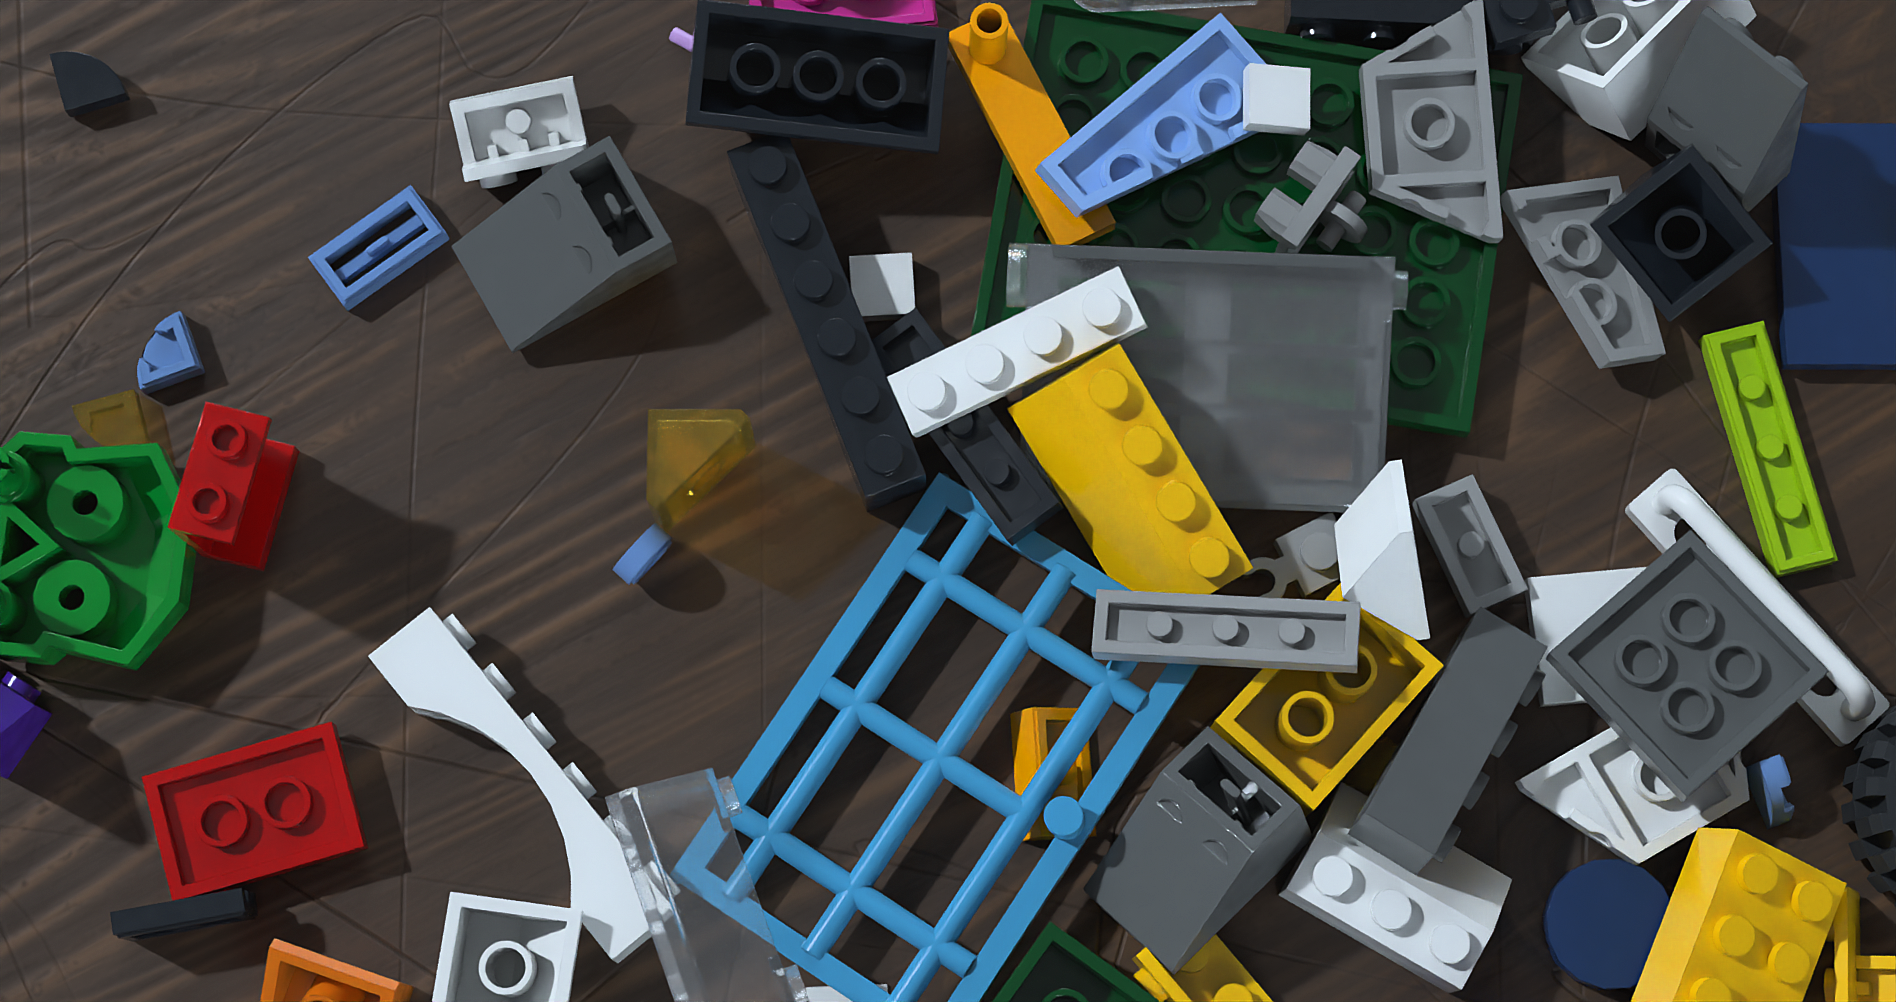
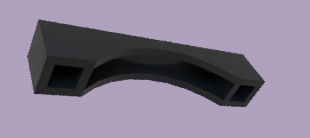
(827, 321)

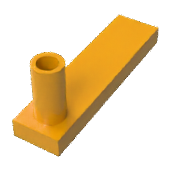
(1020, 118)

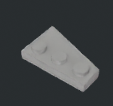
(1585, 276)

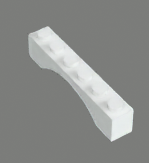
(441, 681)

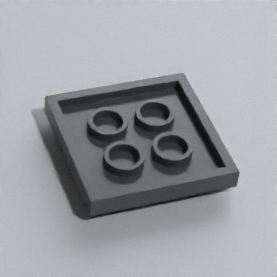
(1686, 665)

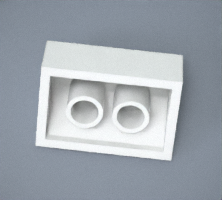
(1622, 58)
(1421, 921)
(506, 951)

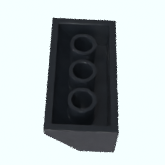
(817, 76)

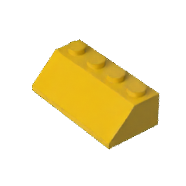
(1128, 480)

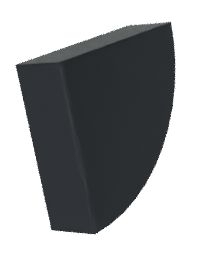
(86, 83)

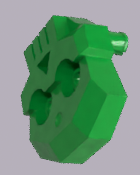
(120, 554)

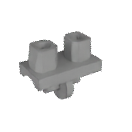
(1326, 177)

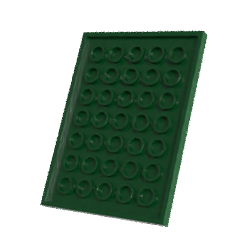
(1212, 203)

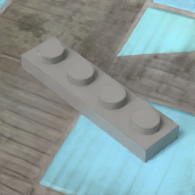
(1226, 630)

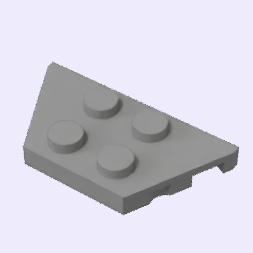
(1434, 126)

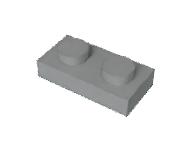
(1469, 546)

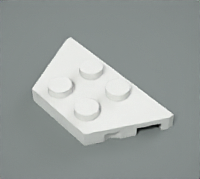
(1623, 803)

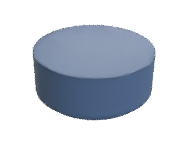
(643, 554)

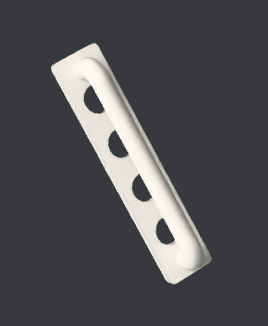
(1856, 699)

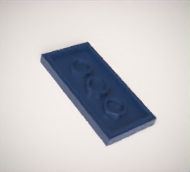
(1837, 249)

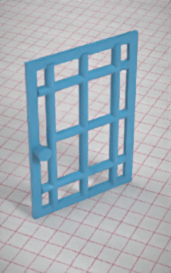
(1064, 816)

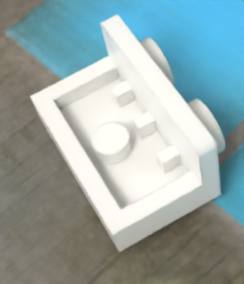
(518, 130)

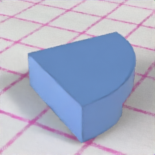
(169, 355)
(1765, 782)

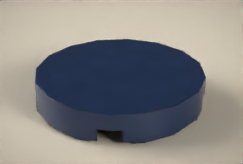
(1604, 922)

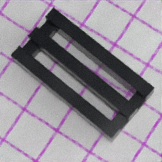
(184, 915)

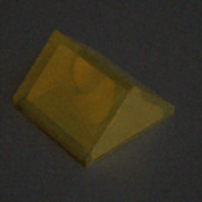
(690, 456)

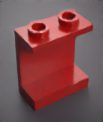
(233, 487)

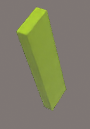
(1767, 450)

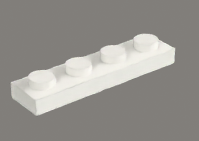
(1017, 352)

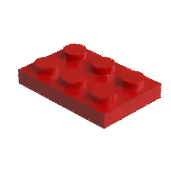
(254, 812)

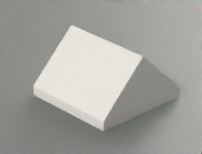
(1381, 555)

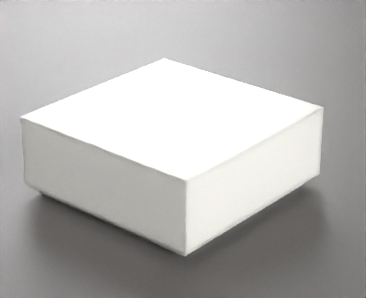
(1276, 99)
(883, 285)

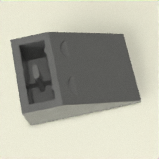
(1732, 106)
(565, 245)
(1197, 850)

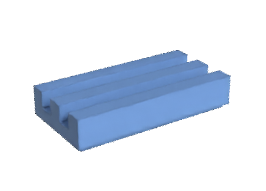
(393, 265)

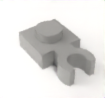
(1305, 559)

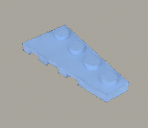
(1159, 124)

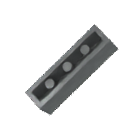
(1449, 741)

